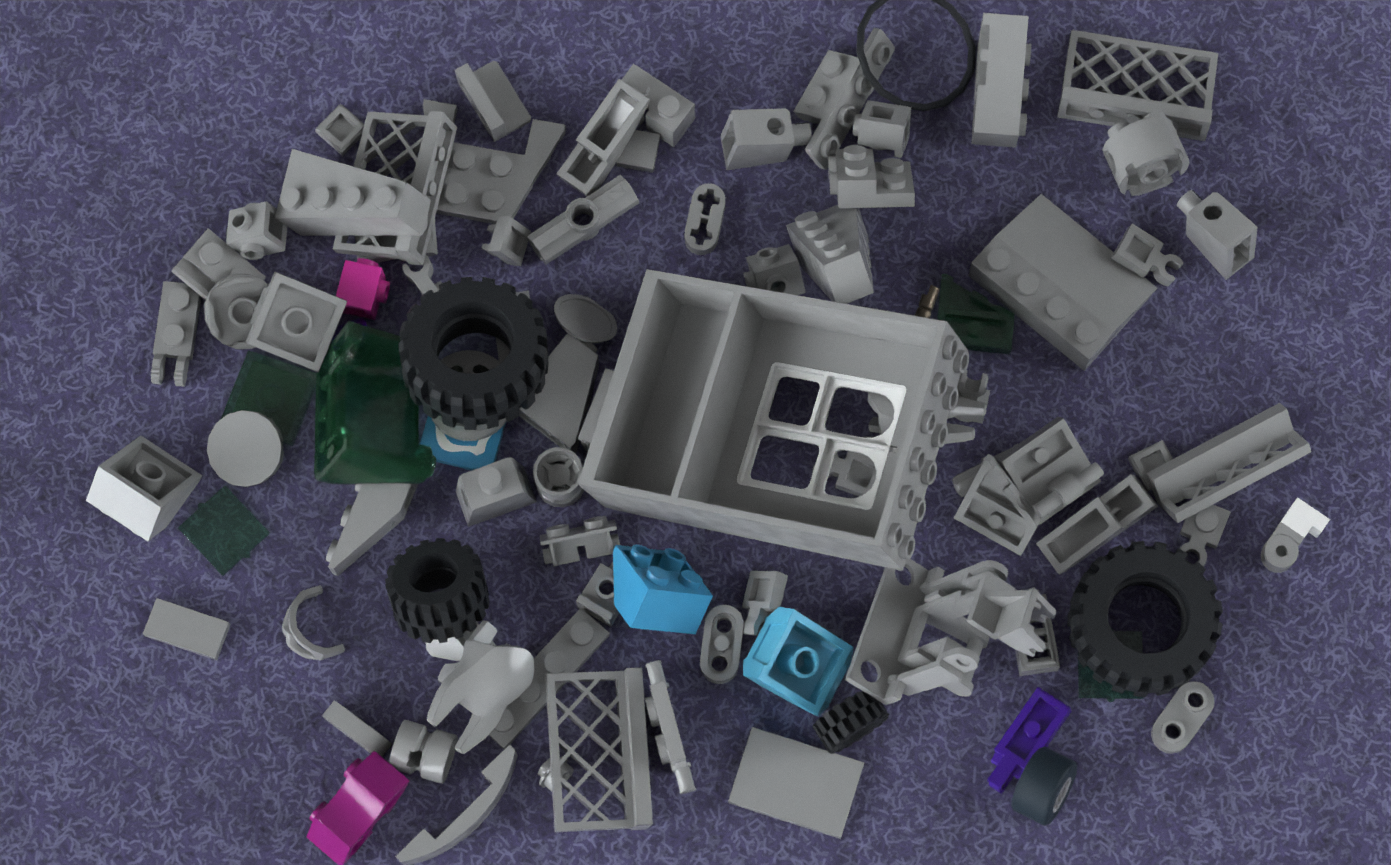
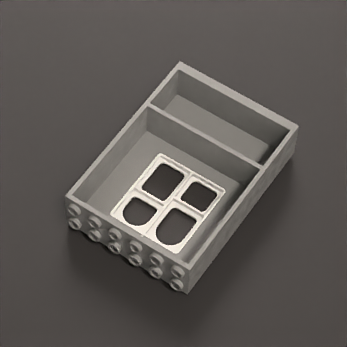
(698, 401)

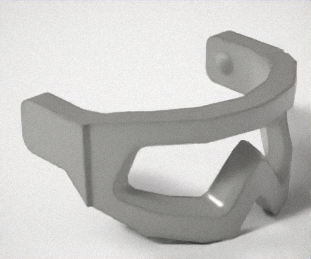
(294, 636)

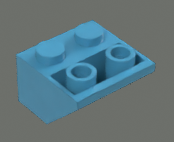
(658, 590)

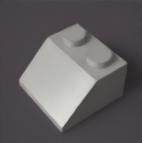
(142, 487)

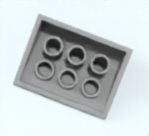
(1060, 281)

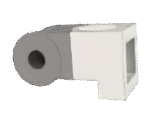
(1282, 546)

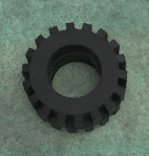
(442, 612)

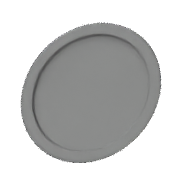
(584, 318)

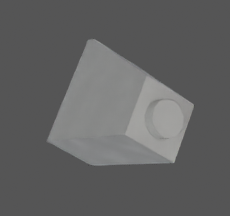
(566, 394)

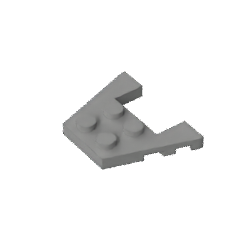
(489, 181)

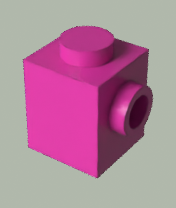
(363, 287)

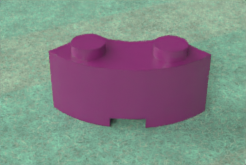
(363, 799)

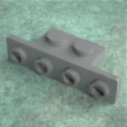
(839, 94)

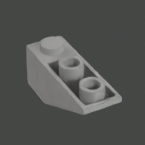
(368, 520)

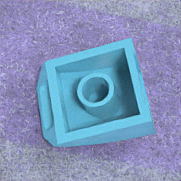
(798, 660)

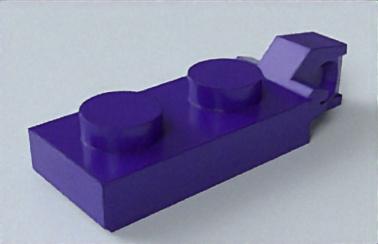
(1029, 731)

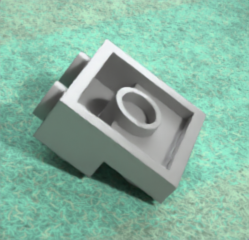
(868, 183)

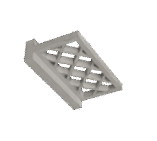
(1112, 109)
(427, 177)
(632, 757)

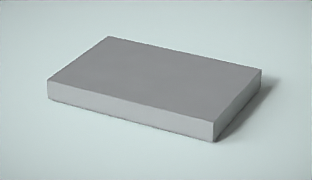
(796, 782)

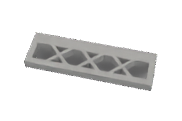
(1224, 460)

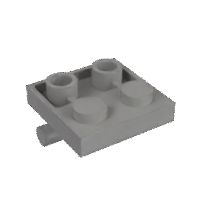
(1050, 469)

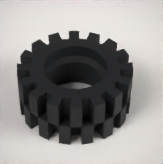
(850, 721)

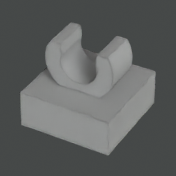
(508, 240)

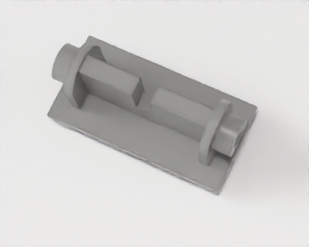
(564, 541)

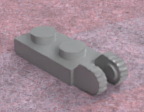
(175, 331)

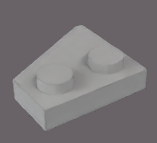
(998, 508)

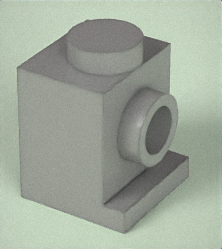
(883, 126)
(596, 603)

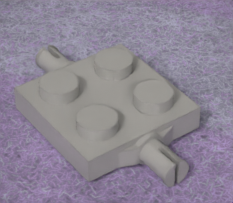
(662, 715)

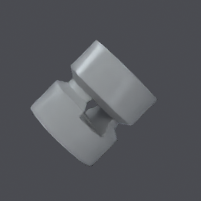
(557, 477)
(423, 751)

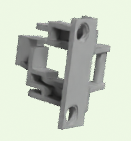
(900, 615)

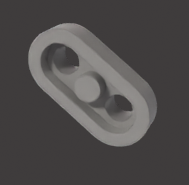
(721, 645)
(1183, 717)

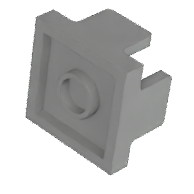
(295, 321)

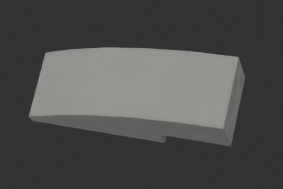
(604, 138)
(1097, 524)

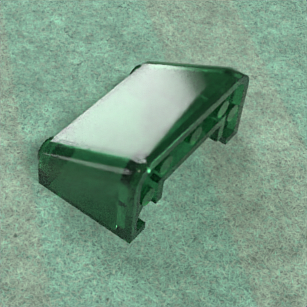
(366, 414)

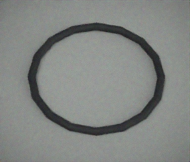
(894, 99)

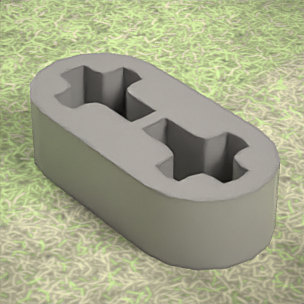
(696, 217)
(356, 729)

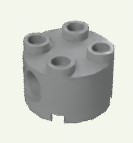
(1145, 154)

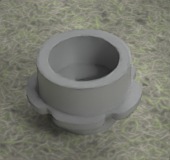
(545, 773)

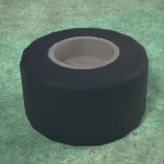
(1044, 786)

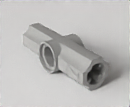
(602, 205)

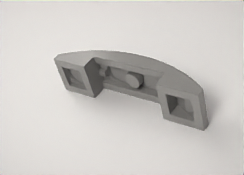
(498, 774)

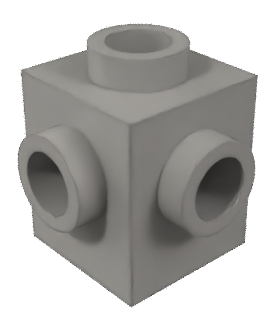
(255, 231)
(775, 271)

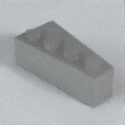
(344, 200)
(834, 252)

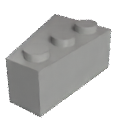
(1001, 80)

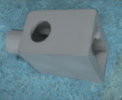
(761, 137)
(1219, 231)
(493, 490)

